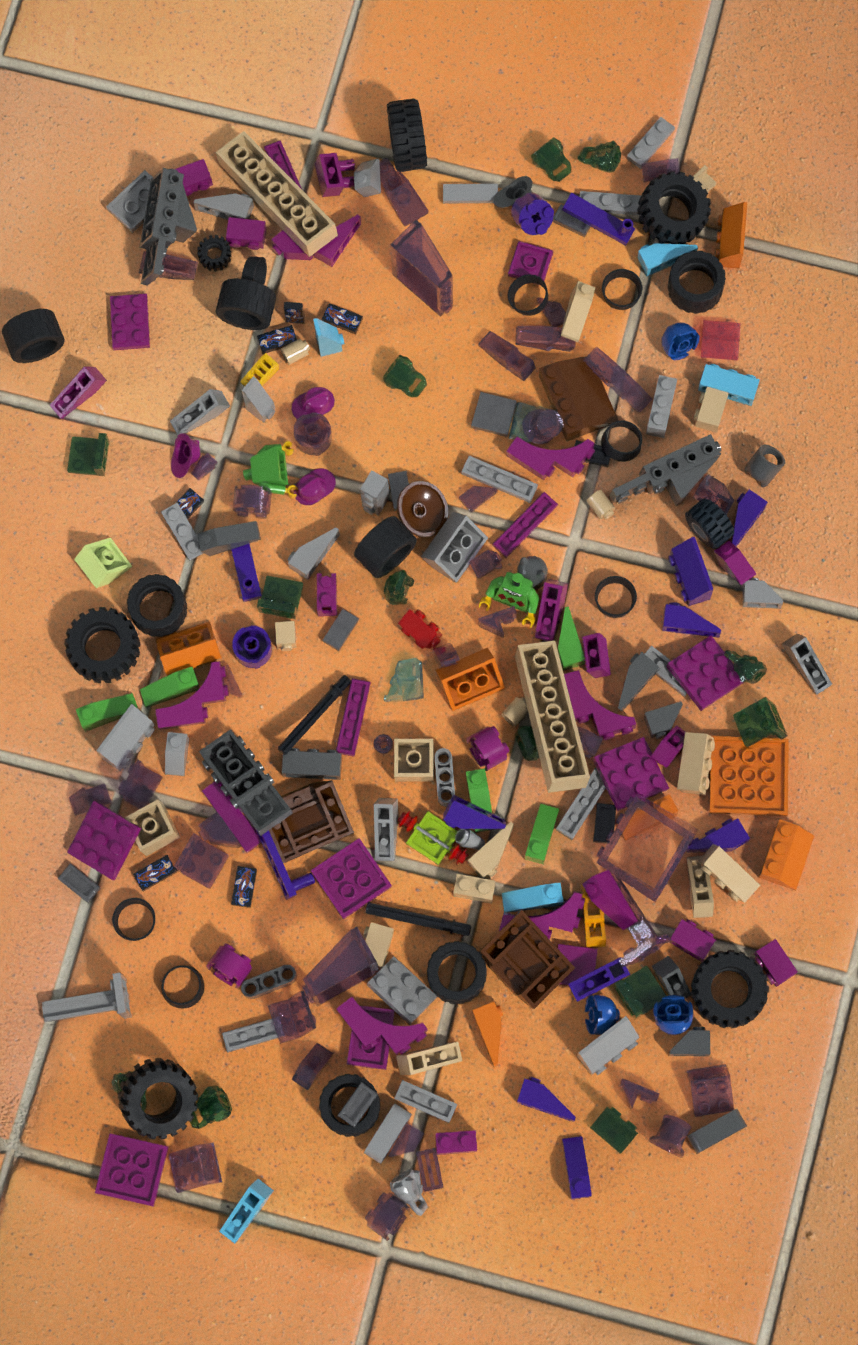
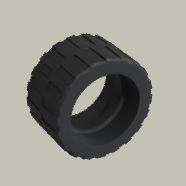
(702, 262)
(245, 304)
(33, 335)
(385, 547)
(151, 584)
(472, 954)
(325, 1106)

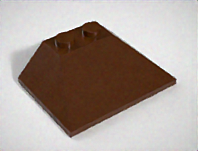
(315, 821)
(526, 960)

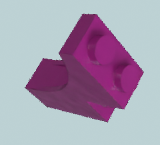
(542, 461)
(585, 707)
(192, 709)
(561, 918)
(370, 1029)

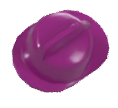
(314, 400)
(185, 454)
(314, 486)

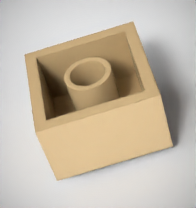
(413, 760)
(156, 827)

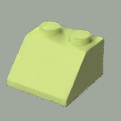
(102, 562)

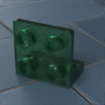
(88, 455)
(280, 597)
(759, 722)
(639, 992)
(614, 1129)

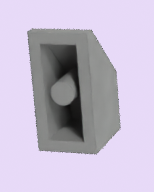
(367, 178)
(760, 595)
(176, 753)

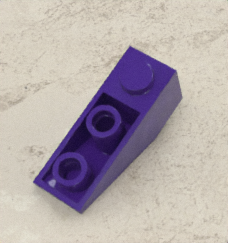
(728, 838)

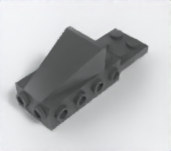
(165, 221)
(675, 471)
(245, 781)

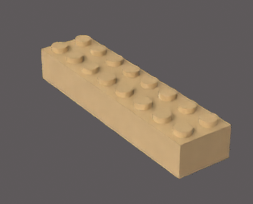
(276, 193)
(551, 716)

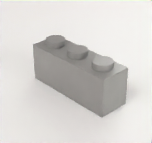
(661, 406)
(374, 493)

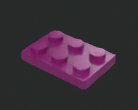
(130, 322)
(371, 1057)

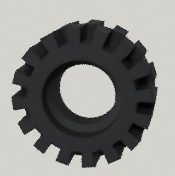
(211, 243)

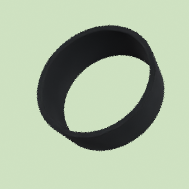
(255, 269)
(625, 274)
(519, 282)
(615, 454)
(620, 580)
(121, 906)
(192, 1002)

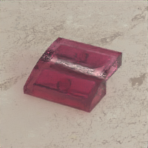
(720, 340)

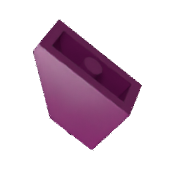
(287, 248)
(734, 563)
(669, 747)

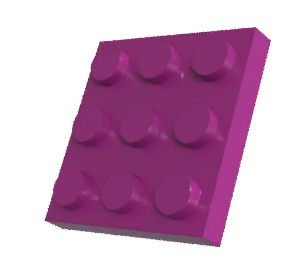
(705, 673)
(629, 772)
(104, 840)
(351, 878)
(131, 1169)

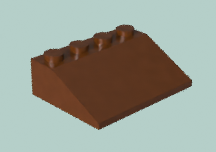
(577, 396)

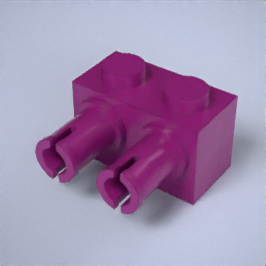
(329, 174)

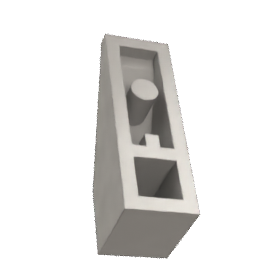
(226, 206)
(257, 400)
(200, 411)
(310, 555)
(385, 828)

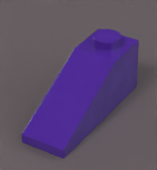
(747, 512)
(685, 621)
(469, 816)
(598, 979)
(540, 1098)
(576, 1168)

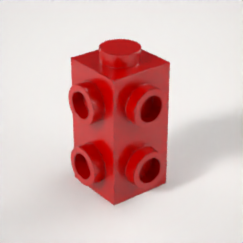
(424, 632)

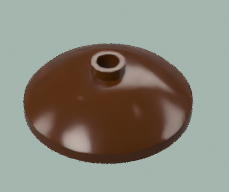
(430, 505)

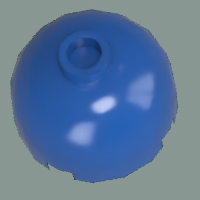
(679, 340)
(601, 1014)
(673, 1014)

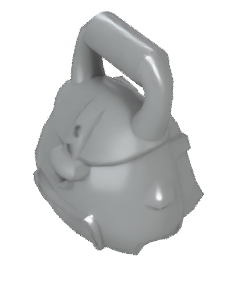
(409, 1189)

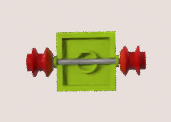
(432, 838)

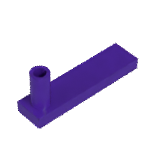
(599, 219)
(246, 573)
(288, 886)

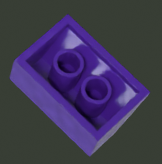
(691, 572)

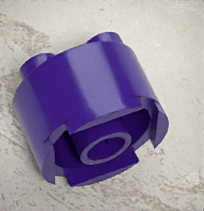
(532, 214)
(248, 637)

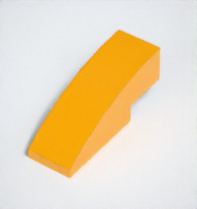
(593, 923)

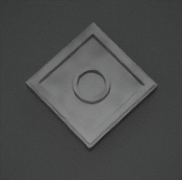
(493, 414)

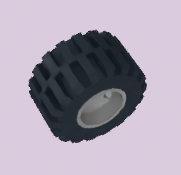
(709, 523)

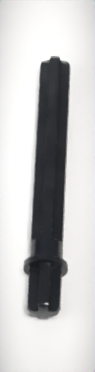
(335, 691)
(418, 919)

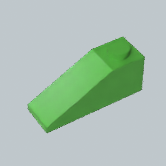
(569, 645)
(170, 687)
(104, 711)
(479, 791)
(541, 834)

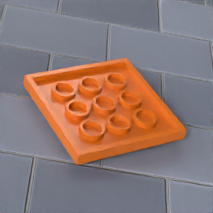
(749, 778)

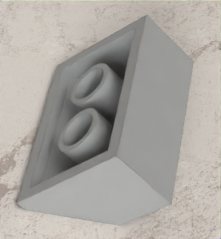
(454, 546)
(126, 738)
(608, 1046)

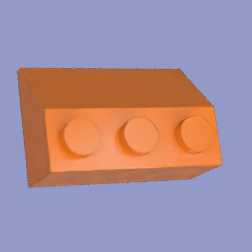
(731, 235)
(188, 648)
(470, 679)
(786, 855)

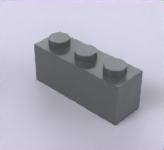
(312, 764)

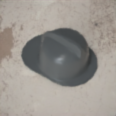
(509, 194)

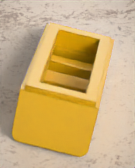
(260, 364)

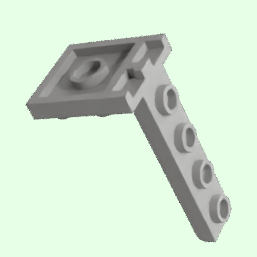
(113, 1000)

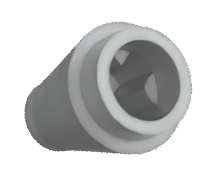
(469, 839)

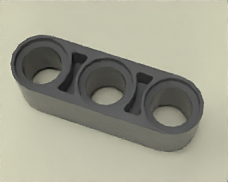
(259, 980)
(716, 1131)

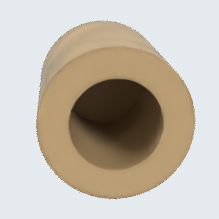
(295, 351)
(601, 505)
(515, 711)

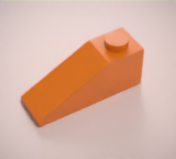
(643, 821)
(489, 1024)

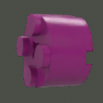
(488, 748)
(229, 965)

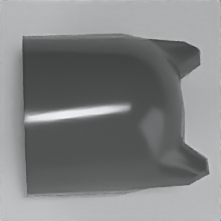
(761, 468)
(534, 570)

